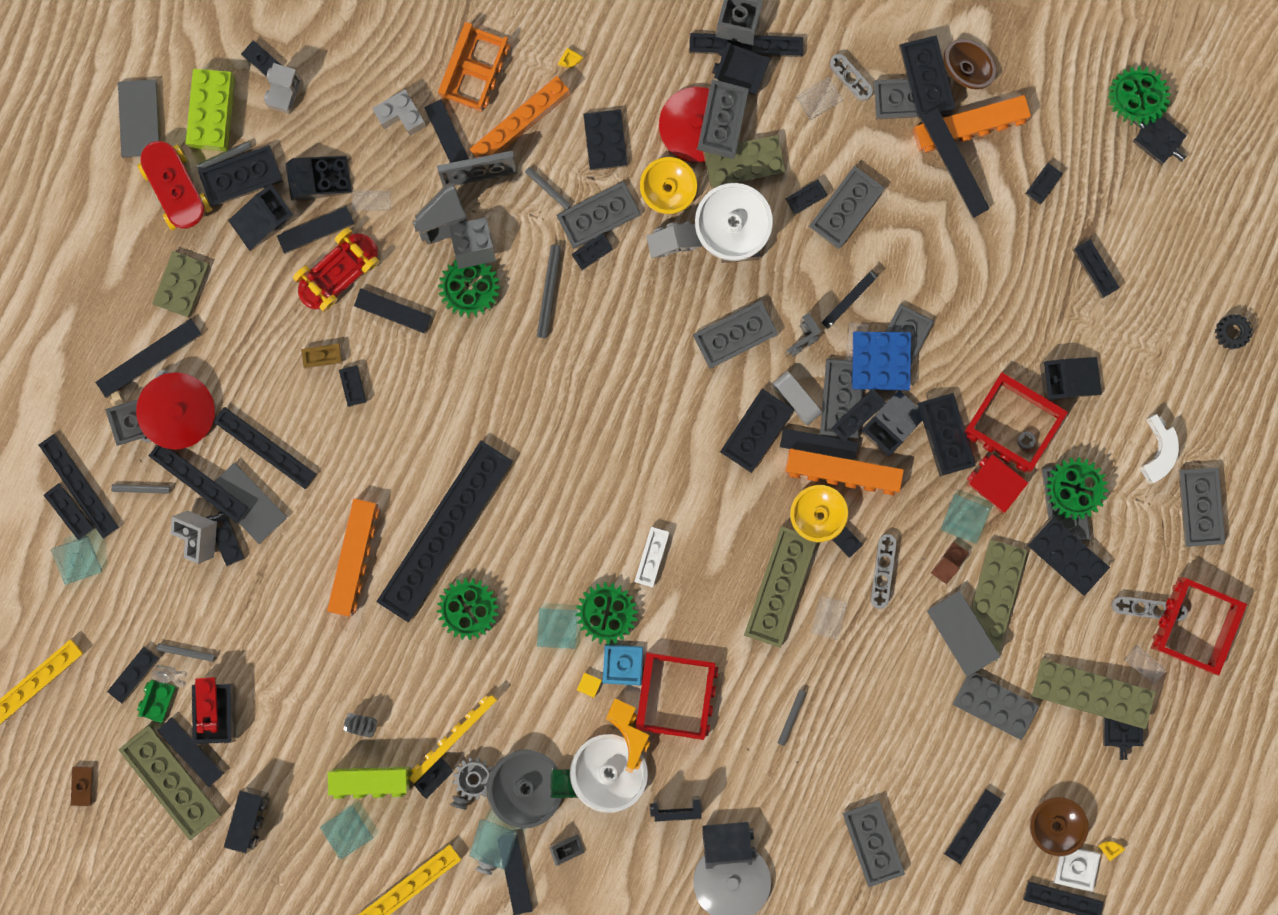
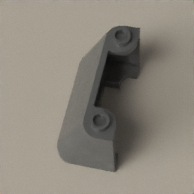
(438, 214)

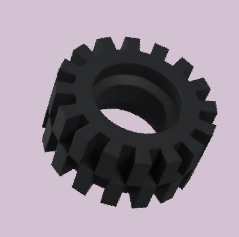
(1244, 328)

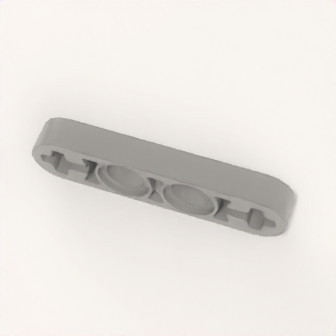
(879, 570)
(1149, 608)

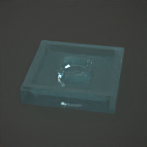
(965, 519)
(76, 560)
(557, 628)
(346, 832)
(493, 844)

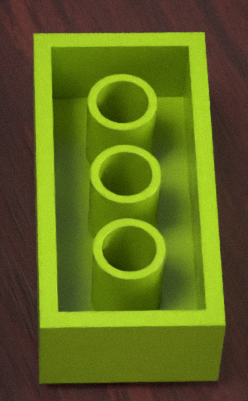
(210, 110)
(369, 781)

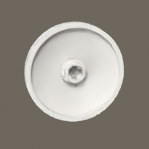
(733, 222)
(601, 777)

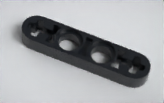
(849, 299)

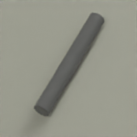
(224, 156)
(550, 190)
(140, 489)
(185, 652)
(791, 718)

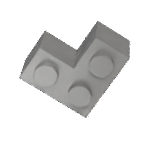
(283, 88)
(399, 108)
(673, 239)
(198, 535)

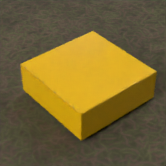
(589, 685)

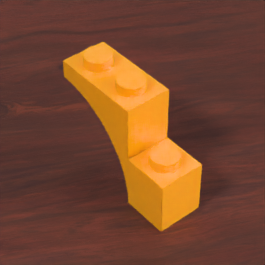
(621, 716)

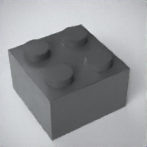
(739, 20)
(472, 243)

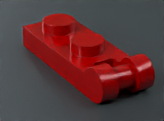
(206, 704)

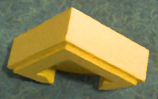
(570, 59)
(1111, 849)

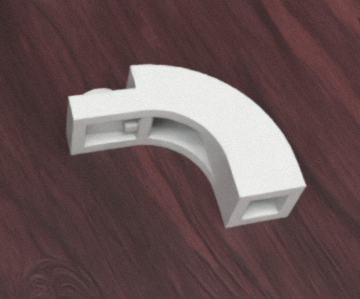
(1167, 450)

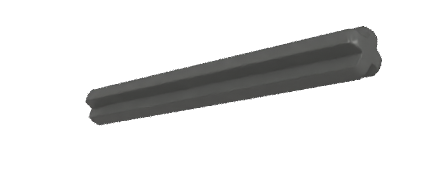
(548, 293)

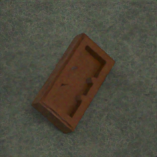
(81, 786)

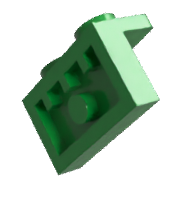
(156, 700)

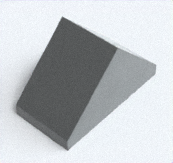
(566, 849)

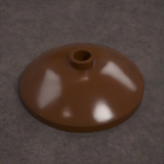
(969, 64)
(1072, 828)

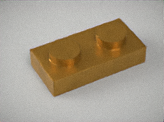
(321, 356)

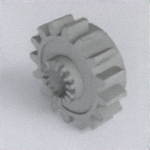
(465, 784)

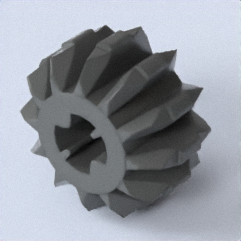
(360, 725)

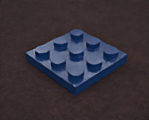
(881, 360)

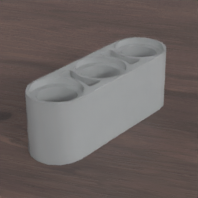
(797, 398)

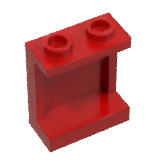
(996, 483)

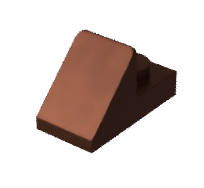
(949, 563)

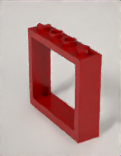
(1032, 397)
(1224, 639)
(706, 710)

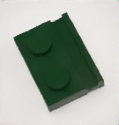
(561, 784)

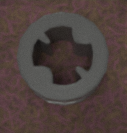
(1030, 444)
(459, 802)

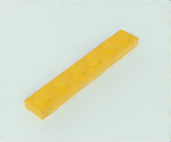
(38, 679)
(472, 716)
(414, 883)

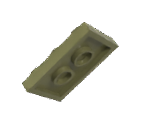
(180, 284)

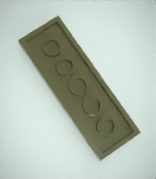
(780, 587)
(997, 589)
(1093, 694)
(169, 782)

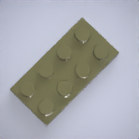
(752, 161)

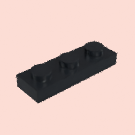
(1096, 268)
(858, 415)
(69, 511)
(133, 674)

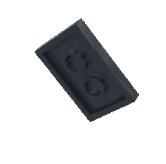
(605, 140)

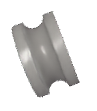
(484, 867)

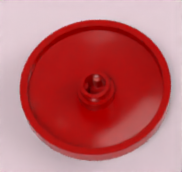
(682, 122)
(175, 410)

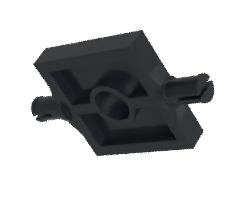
(1160, 140)
(1121, 736)

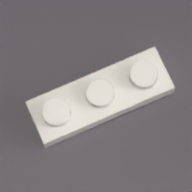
(651, 557)

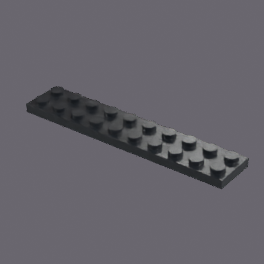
(444, 531)

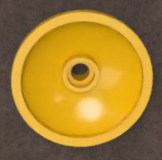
(668, 172)
(810, 504)

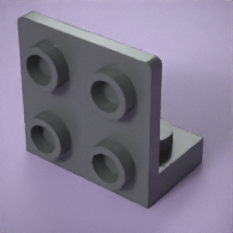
(808, 327)

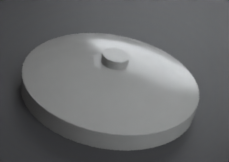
(732, 887)

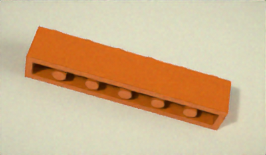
(521, 119)
(979, 122)
(844, 471)
(352, 557)

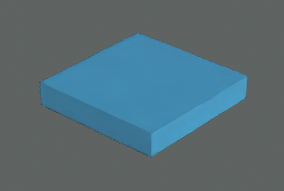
(622, 665)

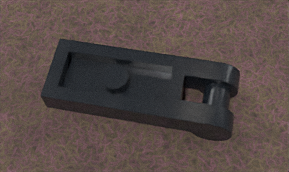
(227, 540)

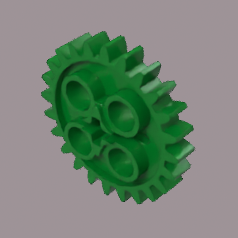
(1122, 99)
(481, 299)
(1081, 472)
(589, 609)
(453, 619)

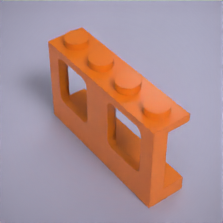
(462, 64)

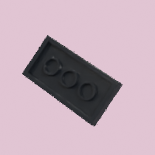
(927, 75)
(240, 176)
(756, 430)
(946, 434)
(1068, 556)

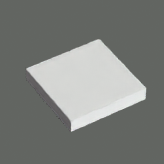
(1077, 869)

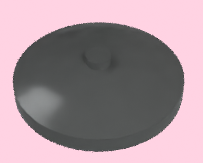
(521, 789)

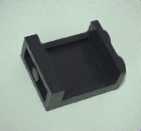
(740, 67)
(676, 814)
(728, 844)

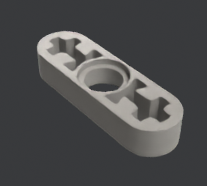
(837, 71)

